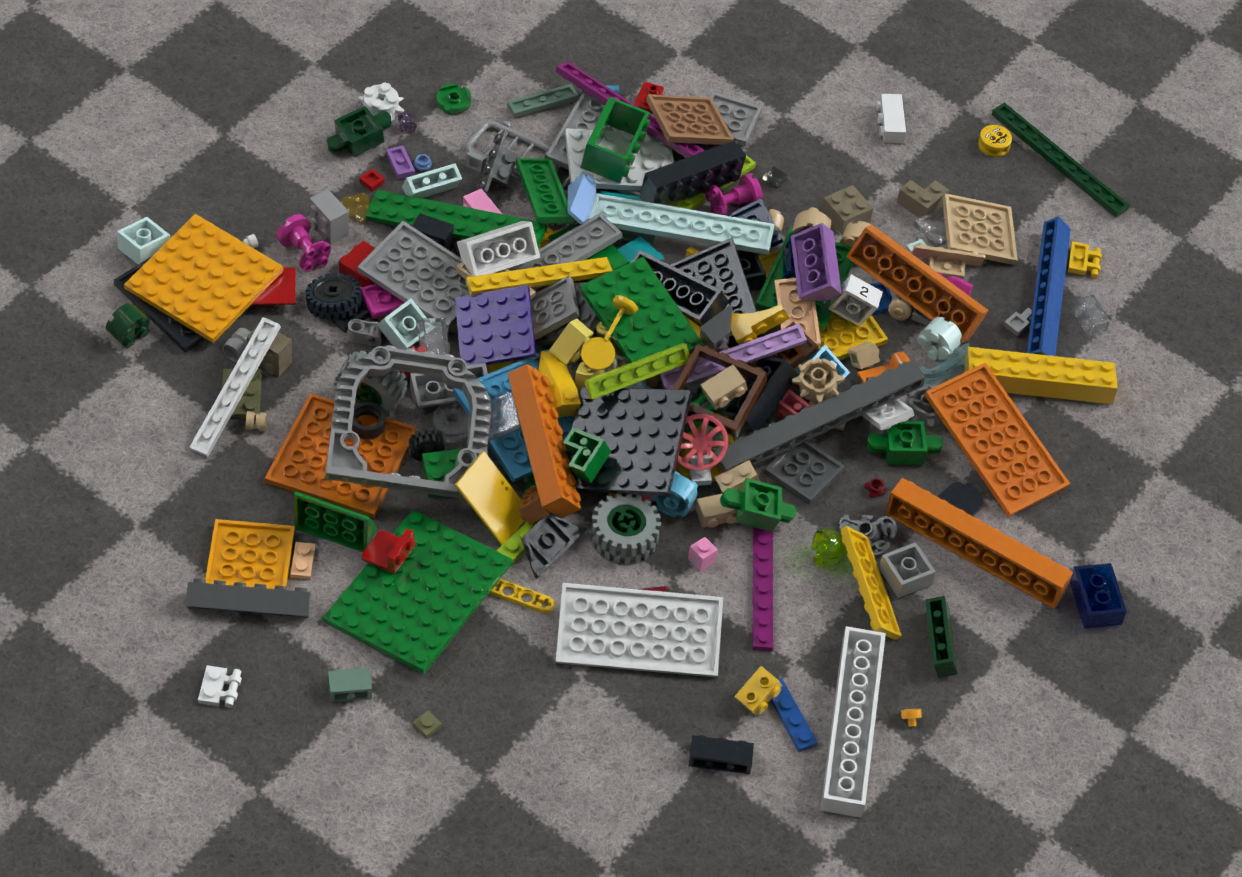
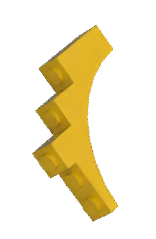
(749, 325)

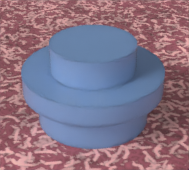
(422, 162)

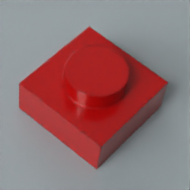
(372, 180)

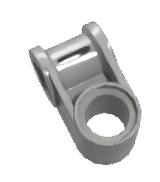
(363, 332)

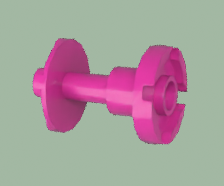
(747, 192)
(296, 233)

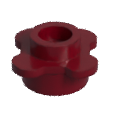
(879, 484)

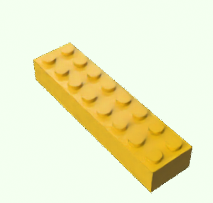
(1048, 375)

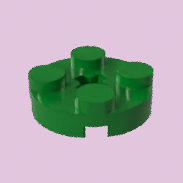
(450, 106)

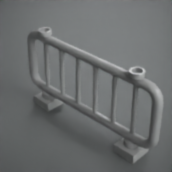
(477, 159)

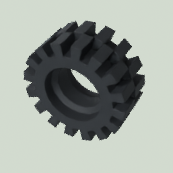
(425, 442)

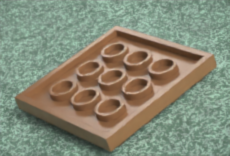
(689, 119)

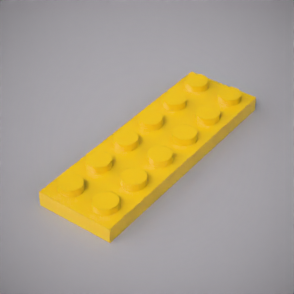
(870, 583)

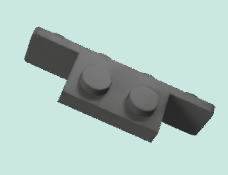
(500, 164)

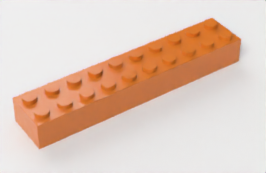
(978, 543)

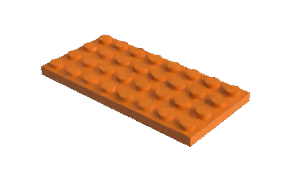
(997, 439)

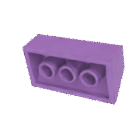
(816, 264)

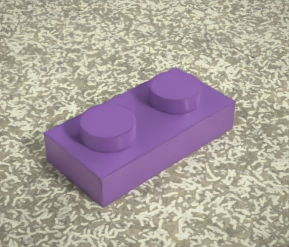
(400, 162)

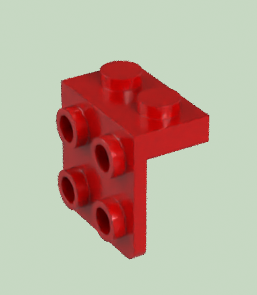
(389, 550)

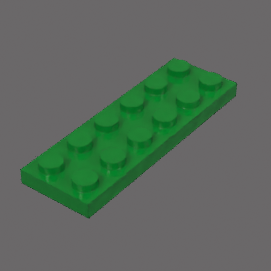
(544, 190)

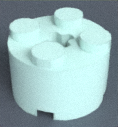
(939, 339)

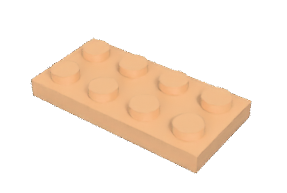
(798, 310)

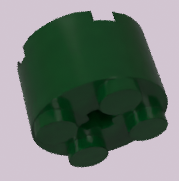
(128, 324)

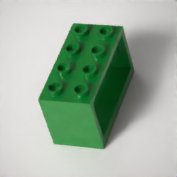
(624, 118)

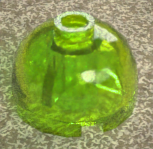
(828, 547)

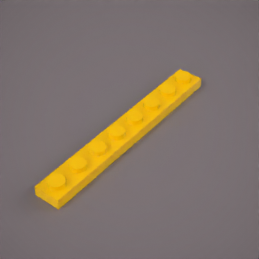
(538, 275)

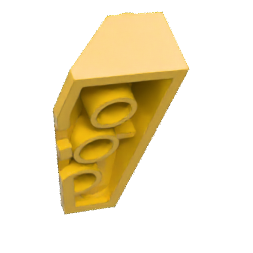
(561, 384)

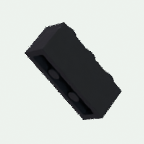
(721, 754)

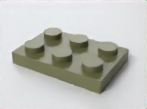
(251, 398)

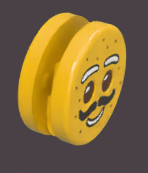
(994, 140)

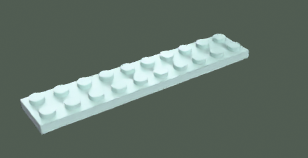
(684, 223)

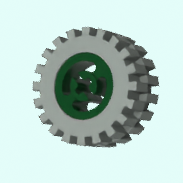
(382, 390)
(625, 542)

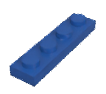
(793, 720)

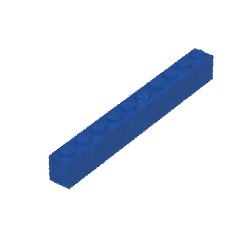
(1049, 288)

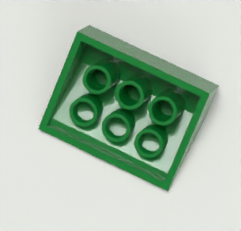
(333, 522)

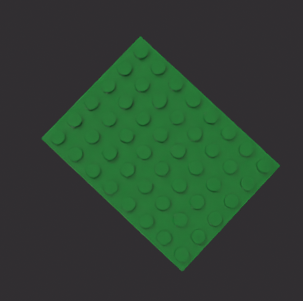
(426, 600)

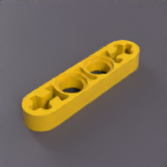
(519, 591)

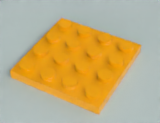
(250, 553)

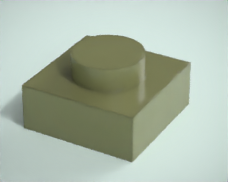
(427, 724)

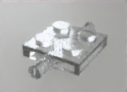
(932, 228)

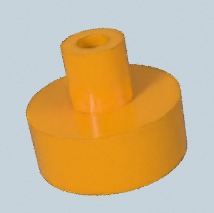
(911, 715)

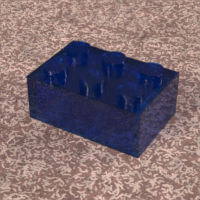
(1097, 595)

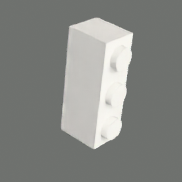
(891, 118)

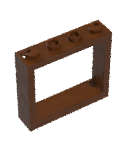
(723, 359)

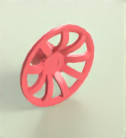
(702, 444)

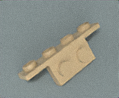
(948, 261)

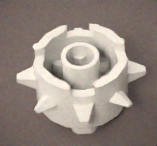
(382, 98)

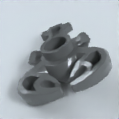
(872, 530)

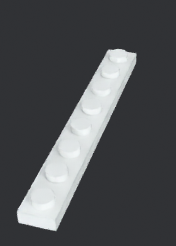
(235, 387)

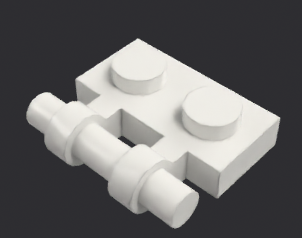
(213, 683)

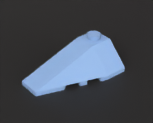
(581, 197)

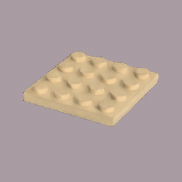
(980, 228)

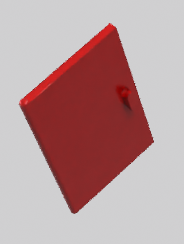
(281, 290)

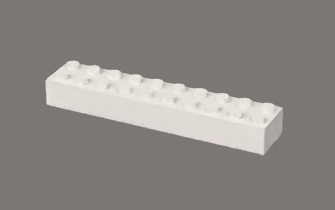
(853, 722)

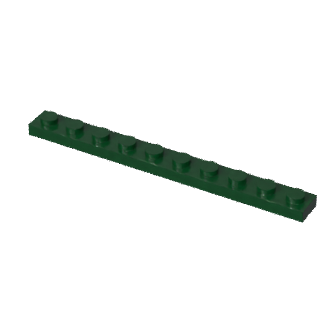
(1060, 160)

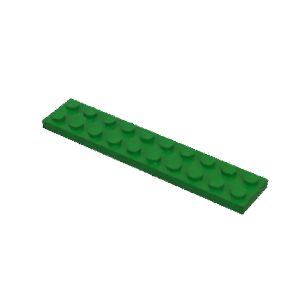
(468, 222)

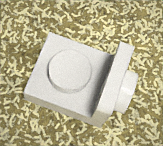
(700, 477)

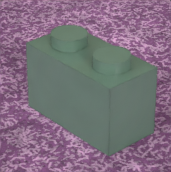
(349, 684)

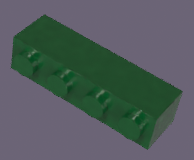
(941, 636)

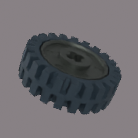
(333, 296)

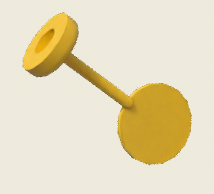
(599, 352)

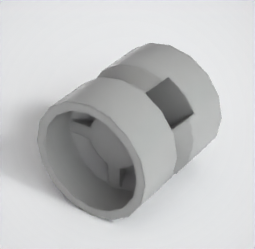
(236, 344)

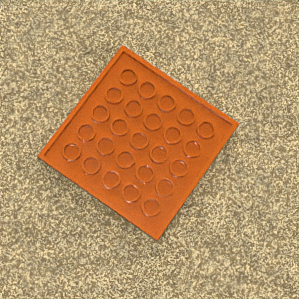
(304, 454)

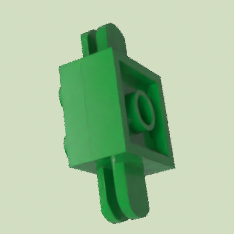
(905, 434)
(758, 504)

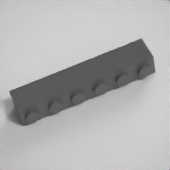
(248, 599)

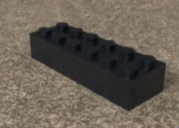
(693, 175)
(692, 296)

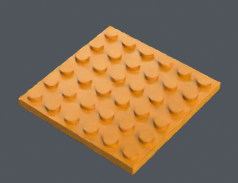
(204, 278)

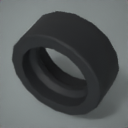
(373, 409)

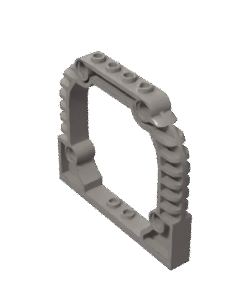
(345, 462)

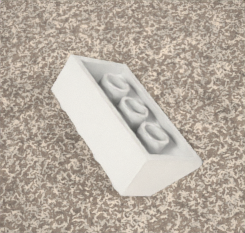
(499, 249)

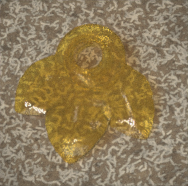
(357, 207)

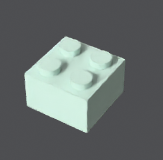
(141, 239)
(401, 325)

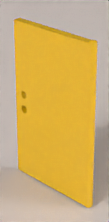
(485, 492)

